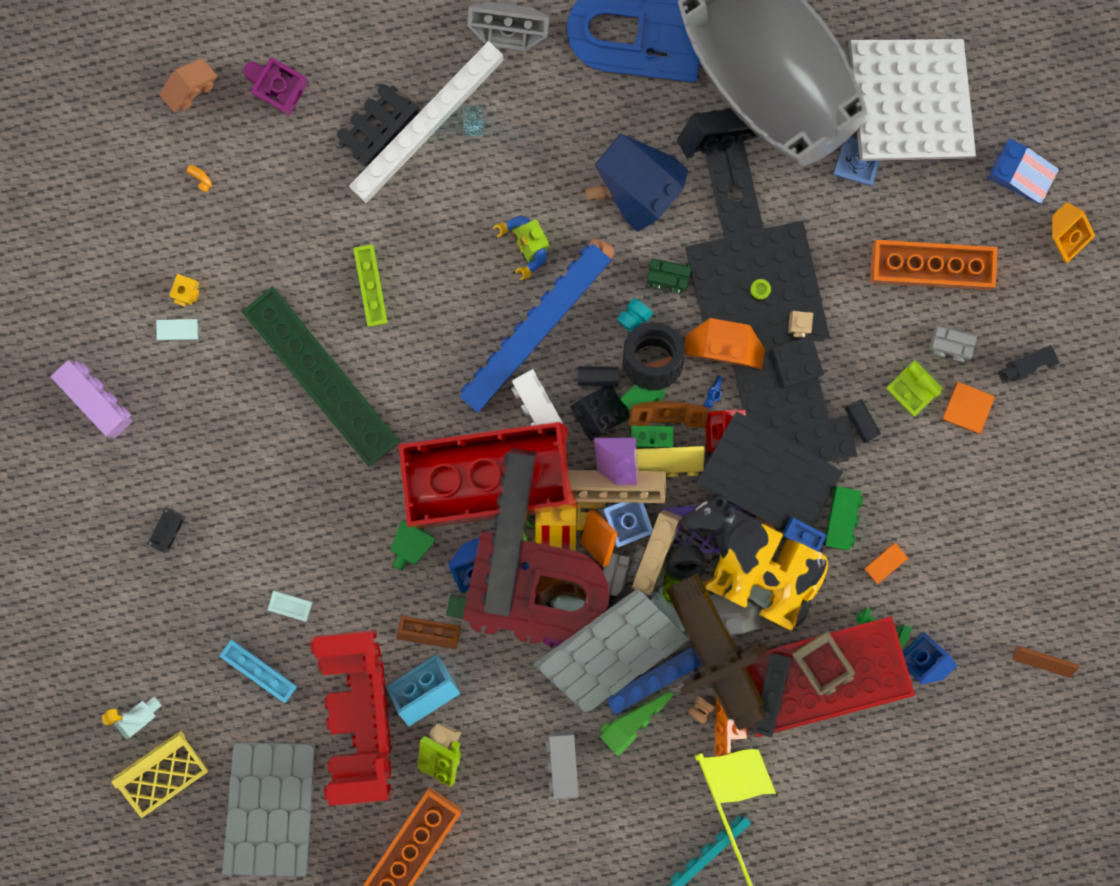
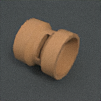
(703, 705)

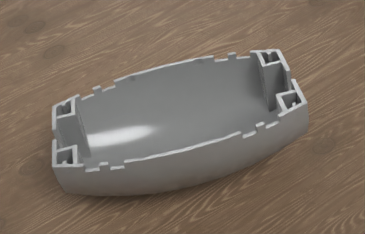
(778, 72)

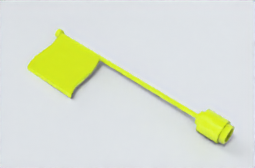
(736, 779)

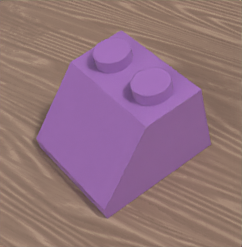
(617, 459)

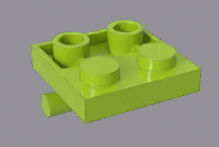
(914, 388)
(438, 760)

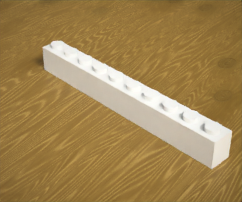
(426, 122)

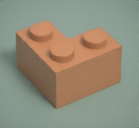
(186, 84)

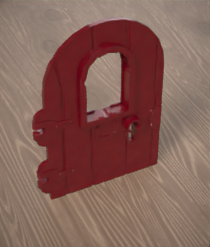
(526, 616)

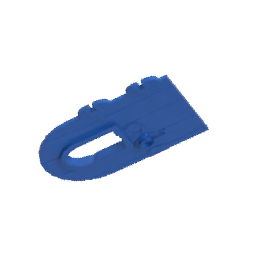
(659, 31)

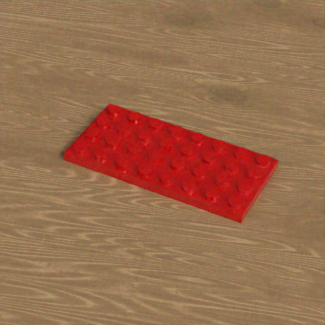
(878, 677)

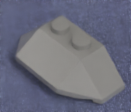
(508, 25)
(735, 617)

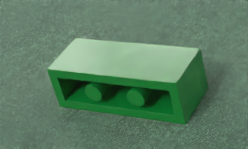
(843, 518)

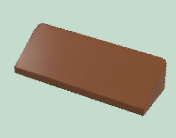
(428, 632)
(1044, 661)

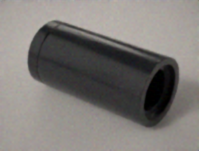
(598, 376)
(862, 421)

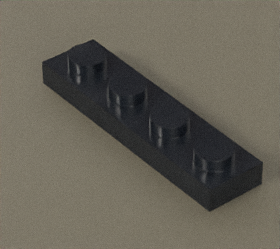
(773, 693)

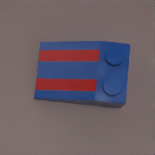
(1023, 171)

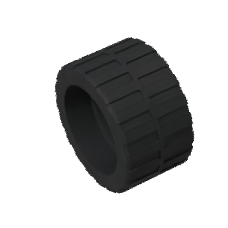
(653, 335)

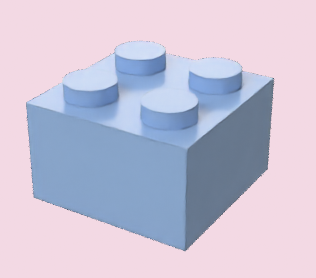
(628, 520)

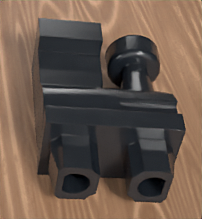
(1020, 368)

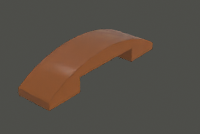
(670, 412)

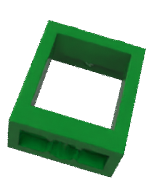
(660, 436)

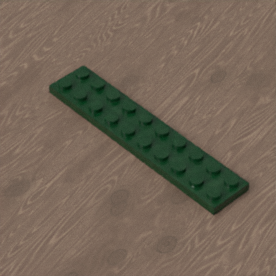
(320, 376)

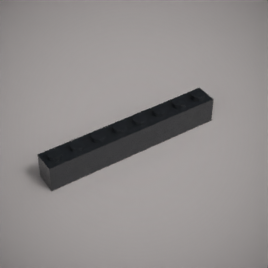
(510, 531)

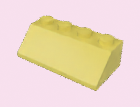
(672, 460)

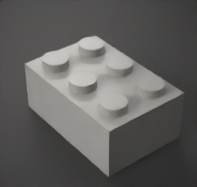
(562, 764)

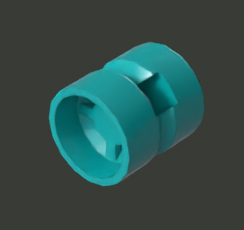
(635, 315)

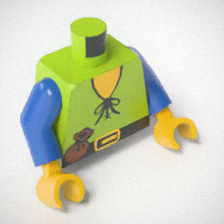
(529, 240)

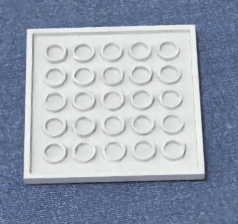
(913, 99)

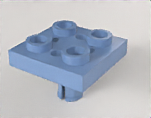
(844, 168)

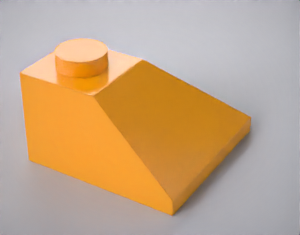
(1071, 231)

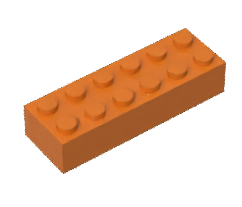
(933, 265)
(415, 841)

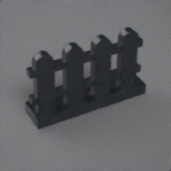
(381, 137)

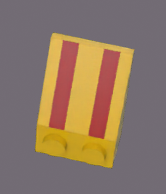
(556, 529)

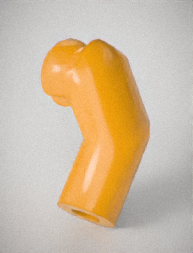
(200, 175)

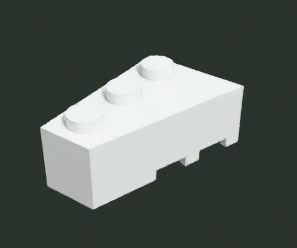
(534, 399)

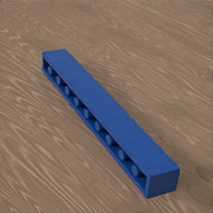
(535, 328)

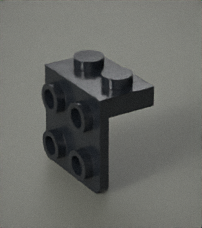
(599, 412)

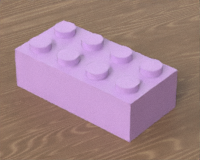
(91, 398)

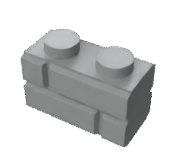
(952, 343)
(616, 573)

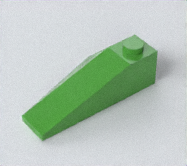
(622, 730)

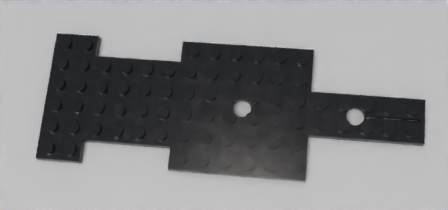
(722, 283)

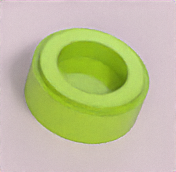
(760, 289)

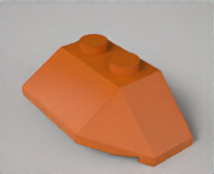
(725, 343)

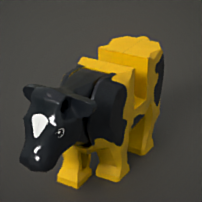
(746, 560)

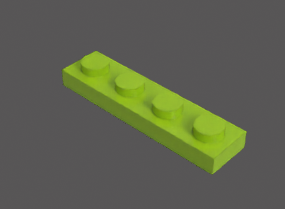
(370, 285)

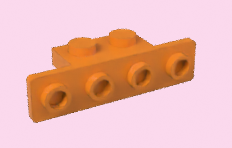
(725, 732)

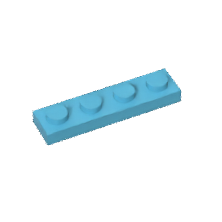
(258, 671)

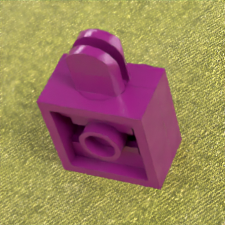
(276, 84)

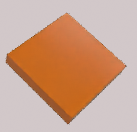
(968, 407)
(598, 537)

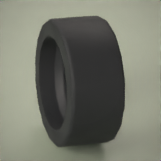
(685, 554)

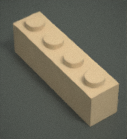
(656, 552)

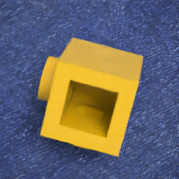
(184, 290)

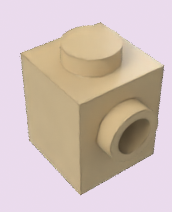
(800, 324)
(444, 735)

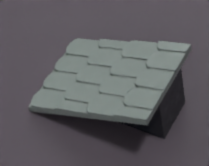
(612, 650)
(269, 809)

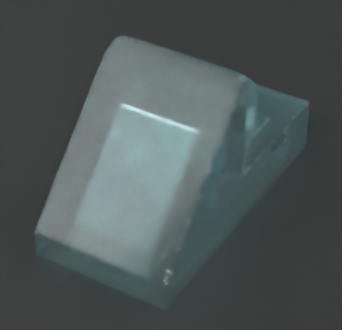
(473, 121)

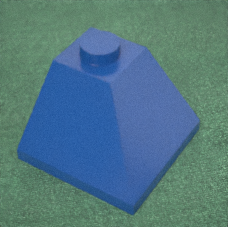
(463, 564)
(927, 660)

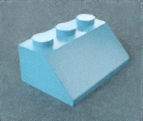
(422, 690)

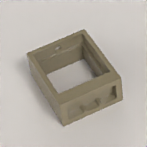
(828, 688)

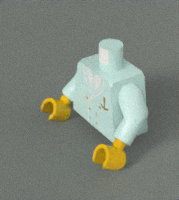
(134, 720)

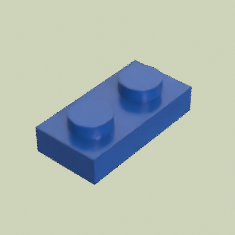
(804, 534)

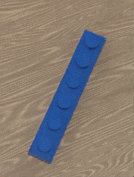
(654, 680)

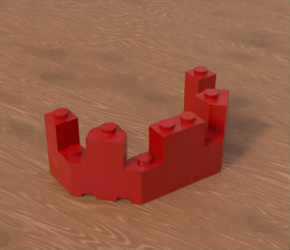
(361, 711)

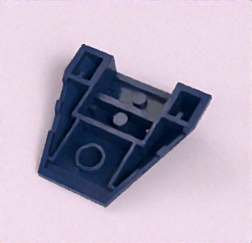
(640, 180)

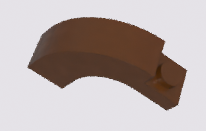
(552, 587)

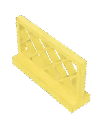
(147, 762)

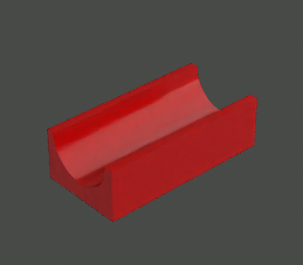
(461, 475)

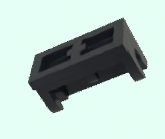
(166, 530)

